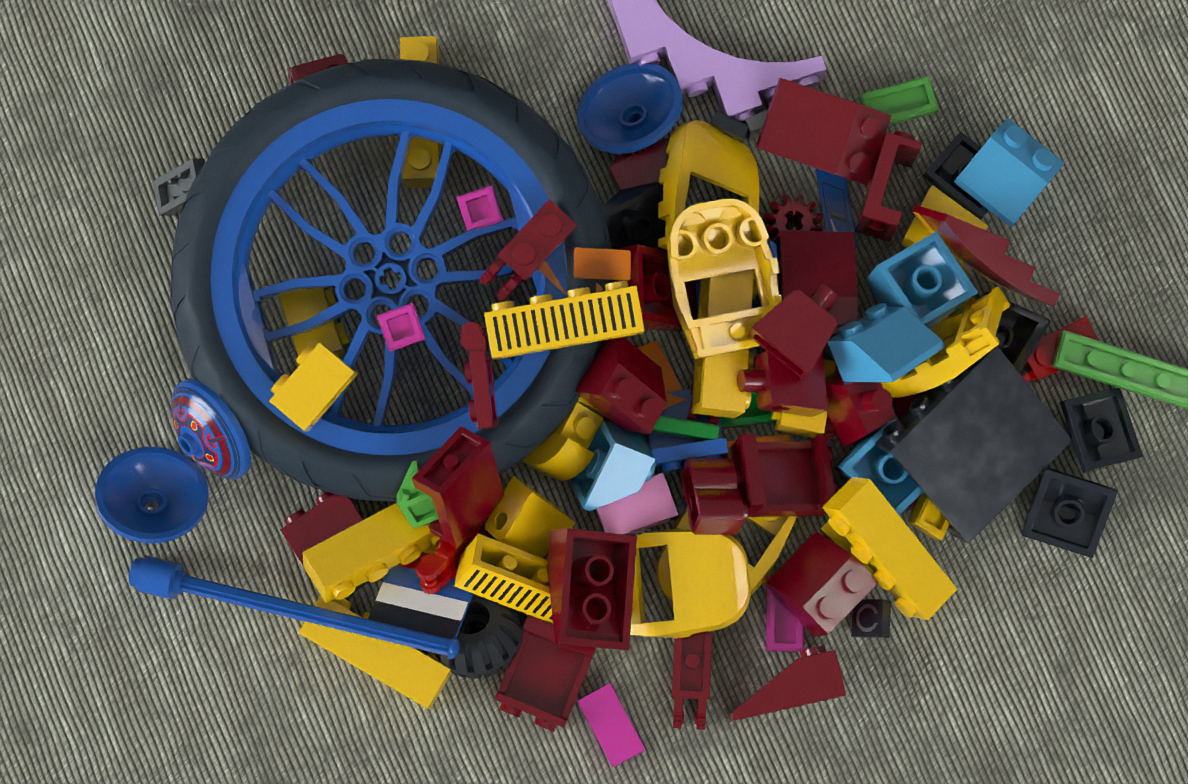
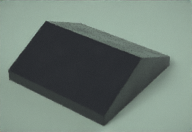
(949, 166)
(634, 216)
(1019, 333)
(1101, 430)
(1068, 512)

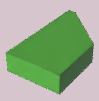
(415, 504)

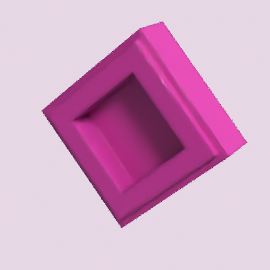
(480, 208)
(401, 327)

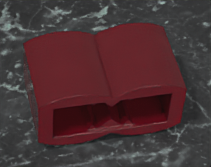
(713, 496)

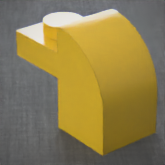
(566, 449)

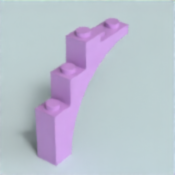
(737, 82)

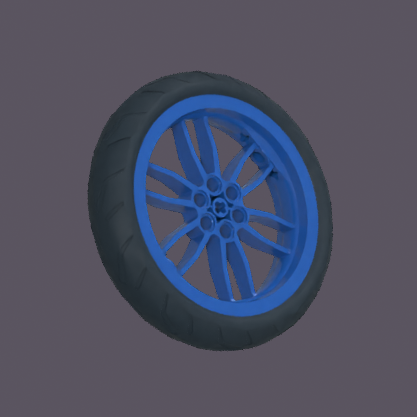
(222, 313)

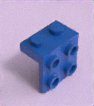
(673, 452)

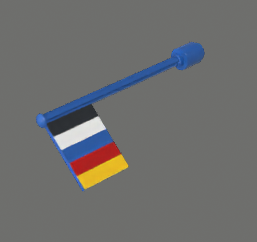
(399, 613)

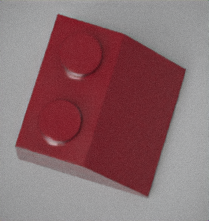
(625, 386)
(821, 584)

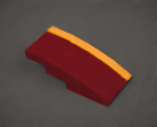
(985, 254)

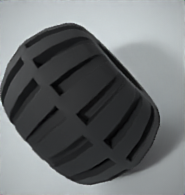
(486, 638)

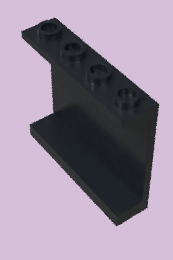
(975, 442)

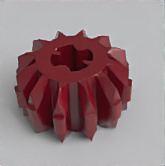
(780, 213)

